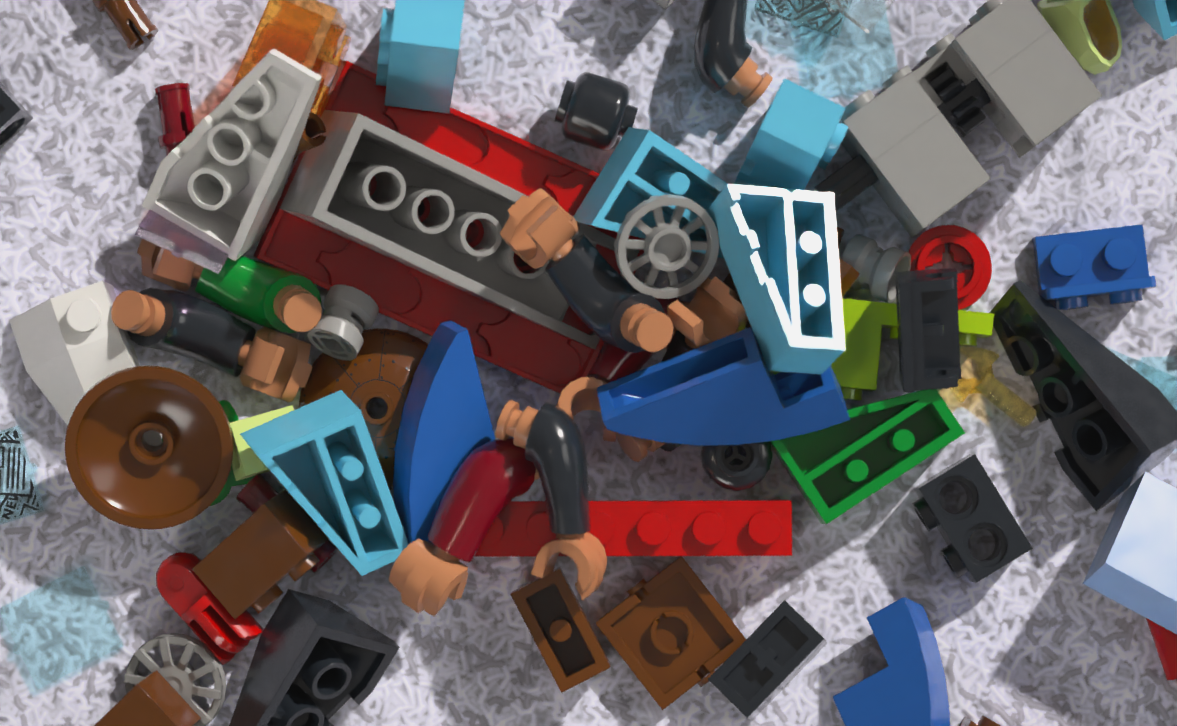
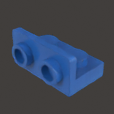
(1092, 265)

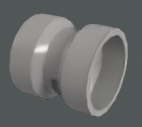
(875, 266)
(343, 322)

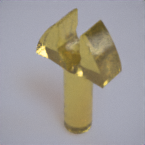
(991, 387)

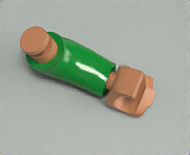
(243, 287)

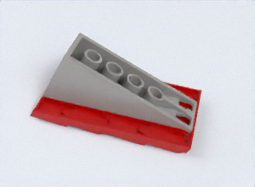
(414, 221)

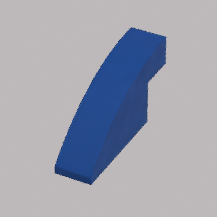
(721, 398)
(438, 427)
(913, 684)

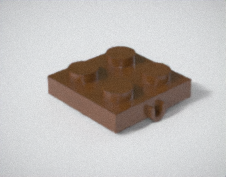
(671, 632)

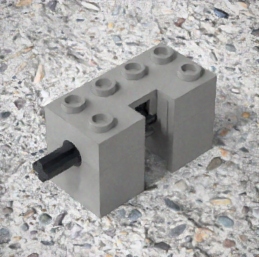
(907, 136)

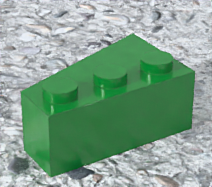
(862, 455)

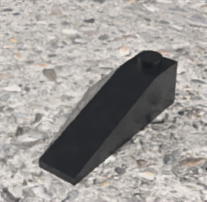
(1113, 413)
(310, 664)

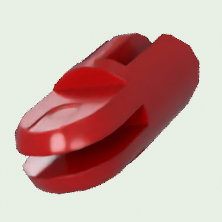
(202, 610)

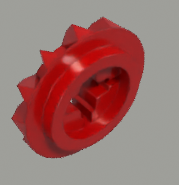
(964, 249)

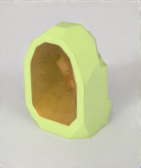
(1086, 30)

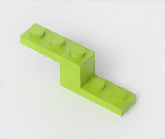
(863, 324)

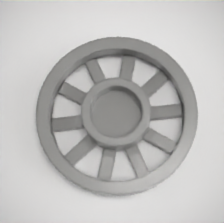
(666, 246)
(180, 673)

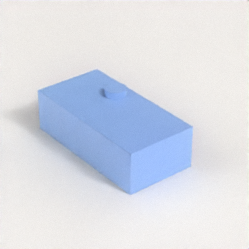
(1140, 553)

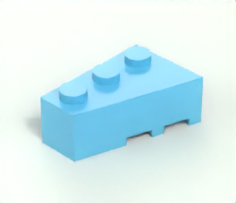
(420, 53)
(793, 140)
(644, 168)
(785, 272)
(336, 477)

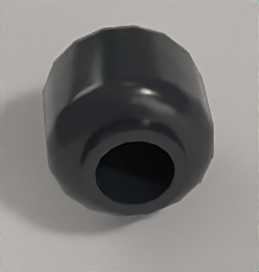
(595, 111)
(739, 477)

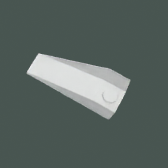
(238, 157)
(74, 345)

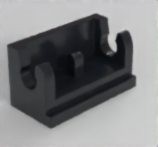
(928, 329)
(767, 660)

